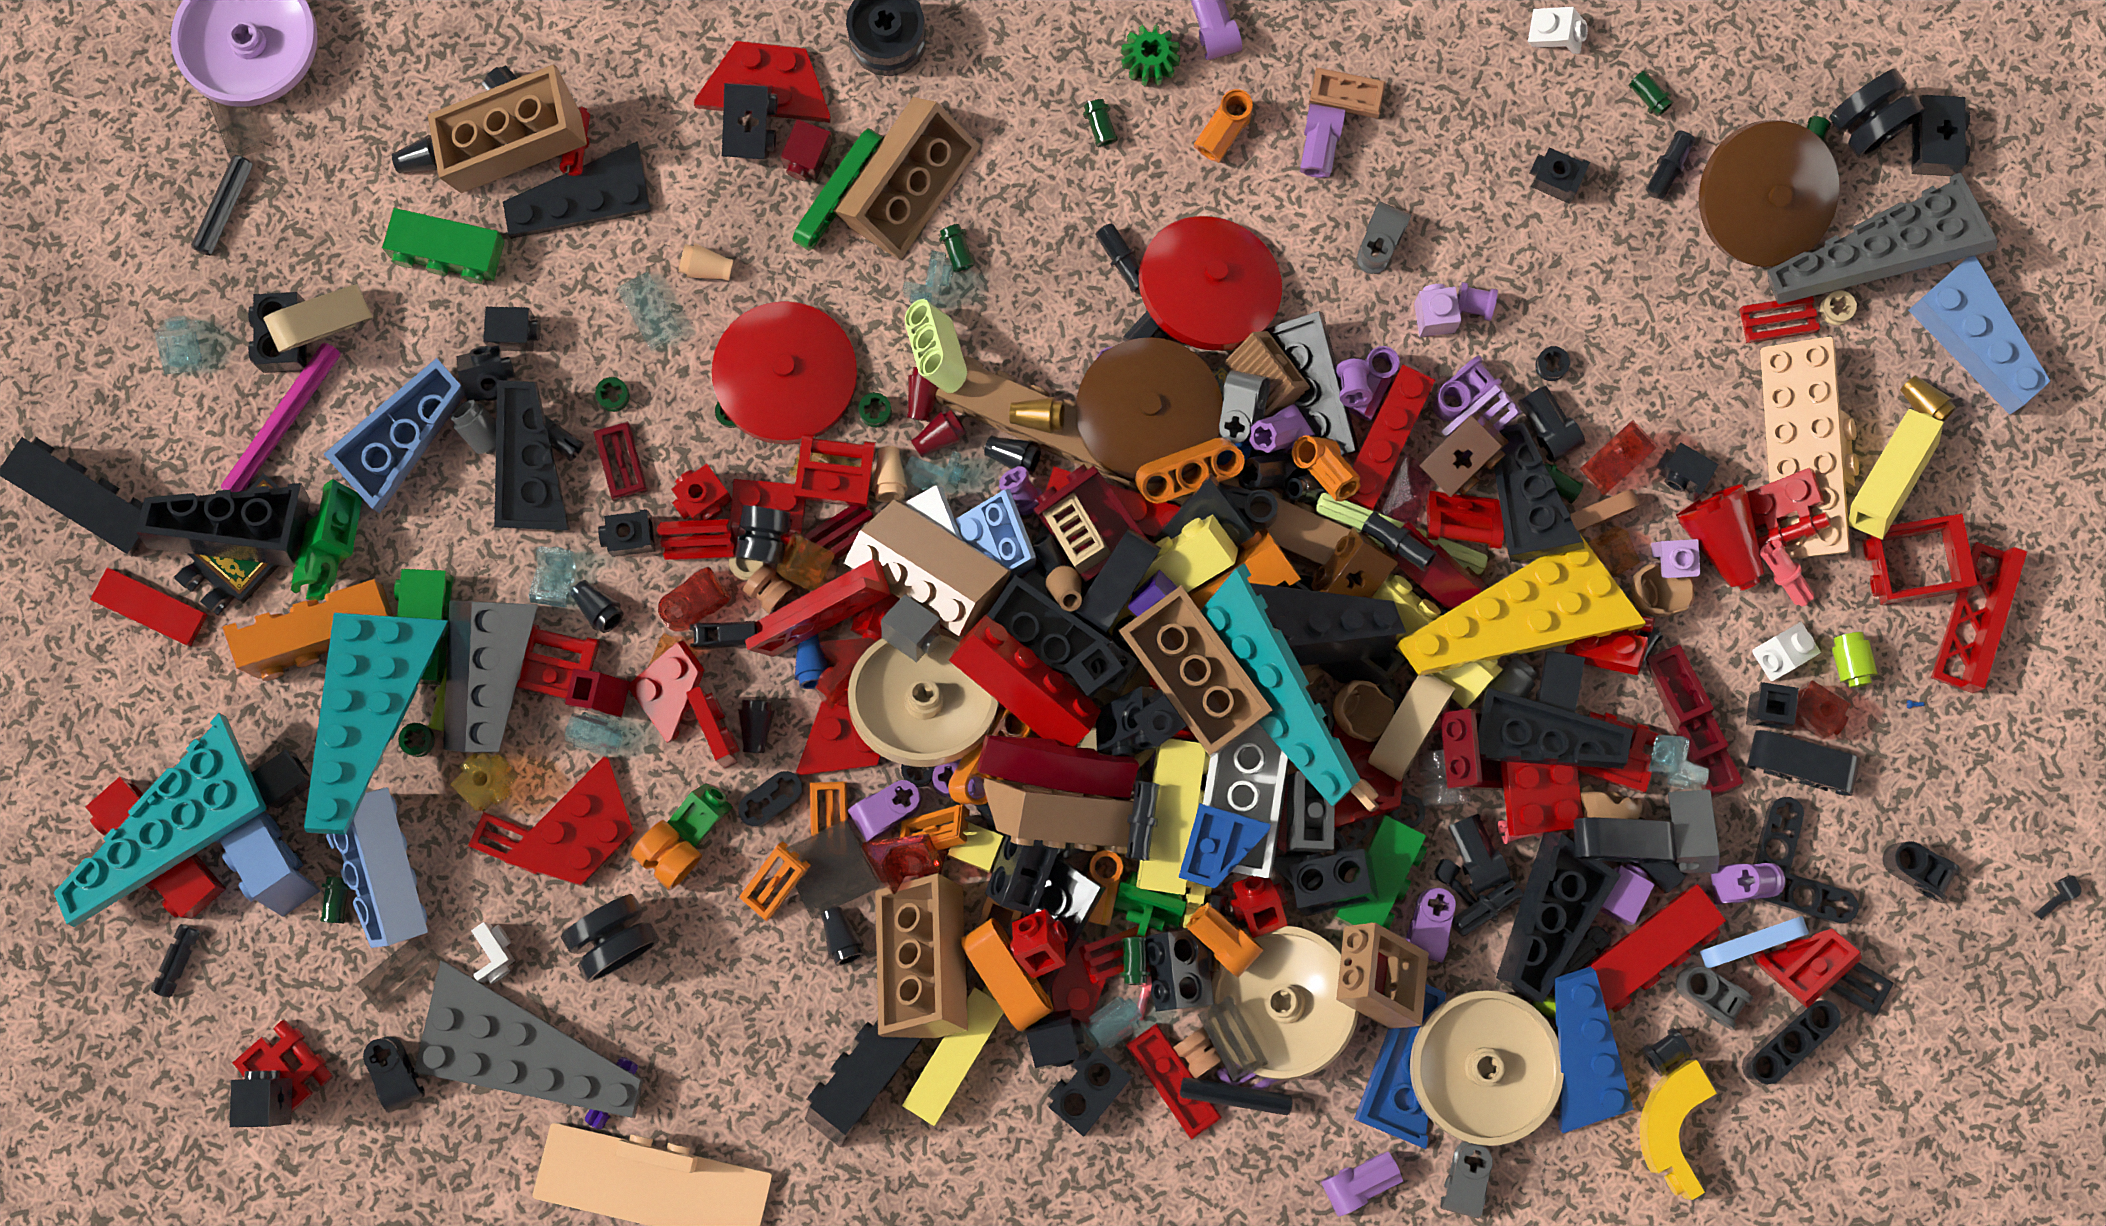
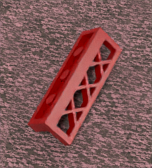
(820, 609)
(1992, 621)

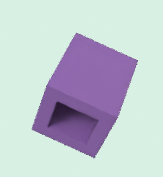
(1628, 895)

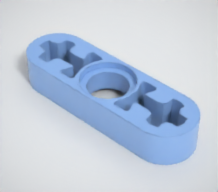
(1754, 942)

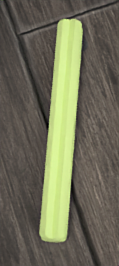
(1357, 515)

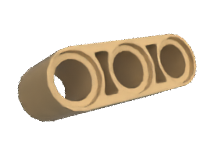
(317, 318)
(1411, 726)

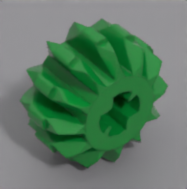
(1150, 66)

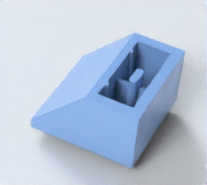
(999, 533)

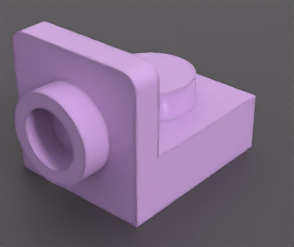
(1678, 558)

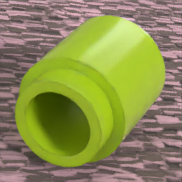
(1854, 659)

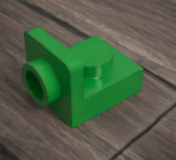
(699, 813)

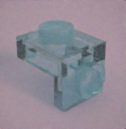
(938, 275)
(179, 345)
(928, 475)
(553, 577)
(1670, 762)

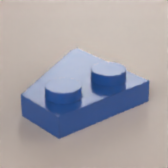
(1219, 844)

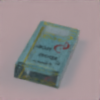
(649, 311)

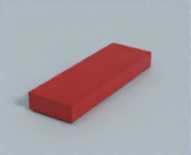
(148, 607)
(1166, 1072)

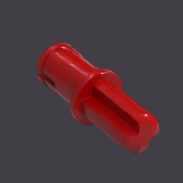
(575, 157)

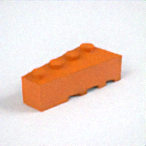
(1264, 561)
(302, 634)

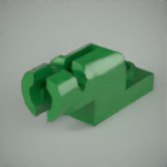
(327, 540)

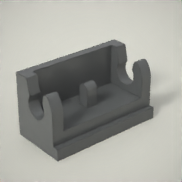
(1694, 831)

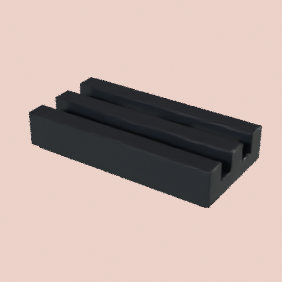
(1879, 996)

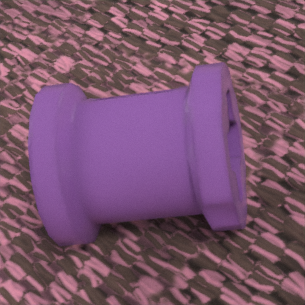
(1477, 301)
(1354, 382)
(1021, 489)

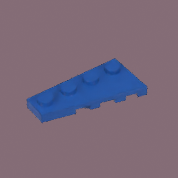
(1588, 1054)
(1389, 1094)

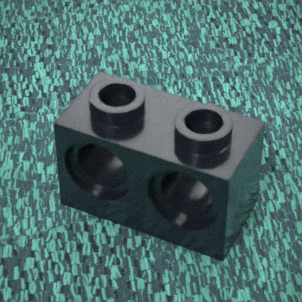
(263, 343)
(1117, 730)
(1021, 875)
(1334, 892)
(1181, 970)
(1096, 1097)

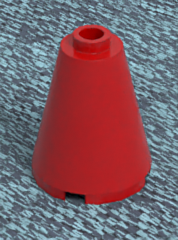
(1726, 535)

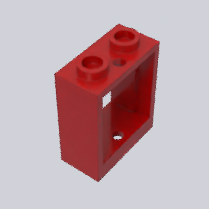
(1957, 555)

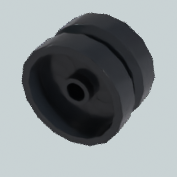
(886, 35)
(1876, 111)
(609, 938)

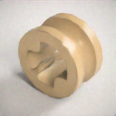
(1834, 297)

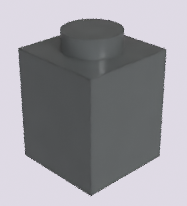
(911, 628)

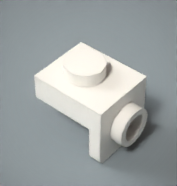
(1558, 28)
(1786, 651)
(494, 943)

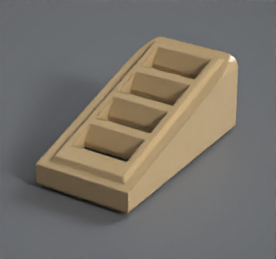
(1092, 554)

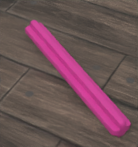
(281, 418)

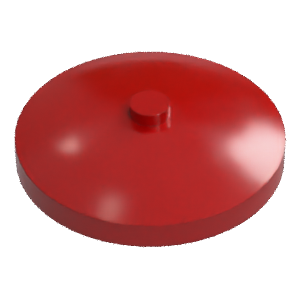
(1209, 282)
(784, 372)

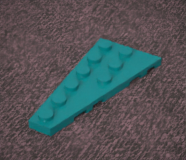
(1273, 669)
(365, 695)
(174, 819)

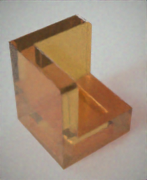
(805, 562)

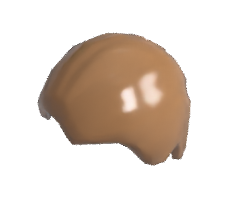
(1661, 595)
(1362, 710)
(1608, 805)

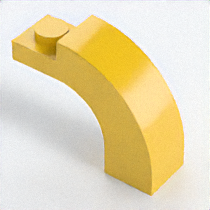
(1661, 1123)

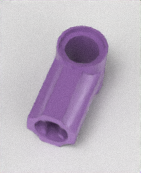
(1216, 28)
(1321, 133)
(1377, 381)
(1280, 430)
(1357, 1184)

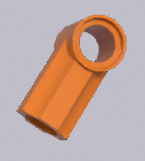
(1223, 126)
(1327, 465)
(1103, 911)
(1231, 946)

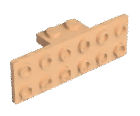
(1810, 431)
(647, 1181)

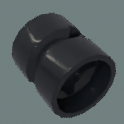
(762, 534)

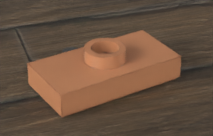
(1347, 92)

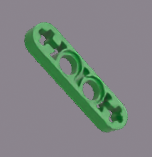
(820, 213)

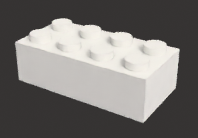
(1251, 782)

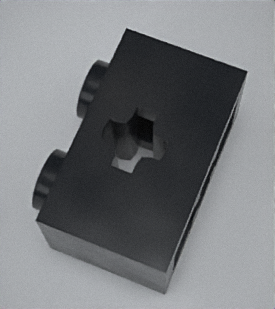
(736, 137)
(1929, 150)
(261, 1100)

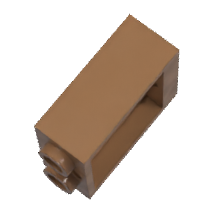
(1404, 980)

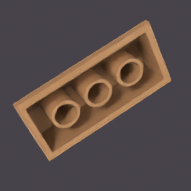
(505, 130)
(907, 177)
(930, 566)
(1195, 671)
(1058, 816)
(921, 959)

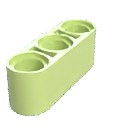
(935, 346)

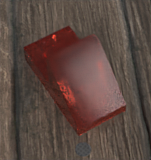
(1618, 457)
(844, 654)
(902, 857)

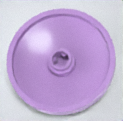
(244, 48)

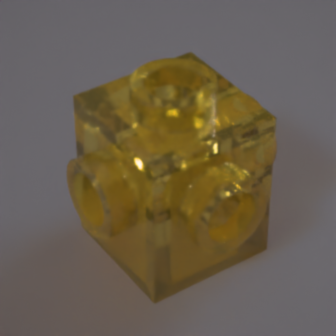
(471, 782)

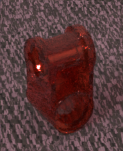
(696, 597)

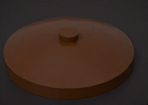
(1768, 192)
(1146, 404)

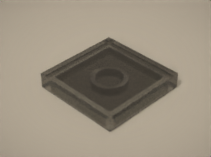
(836, 870)

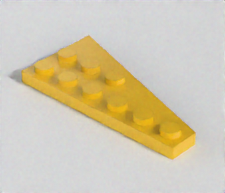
(1528, 611)

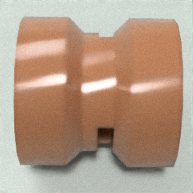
(768, 588)
(1198, 1052)

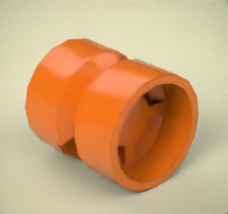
(666, 855)

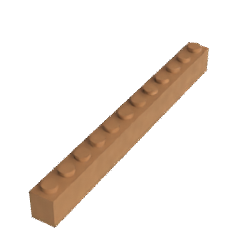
(988, 400)

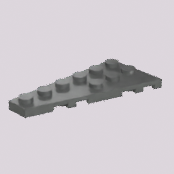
(1904, 238)
(501, 1046)

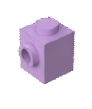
(1437, 310)

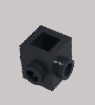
(481, 370)

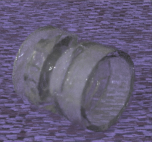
(1435, 789)

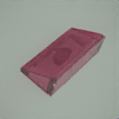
(1407, 491)

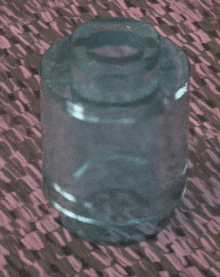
(594, 733)
(1113, 1023)

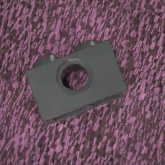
(1308, 817)

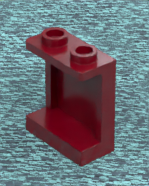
(1099, 503)
(1462, 754)

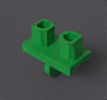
(1148, 907)

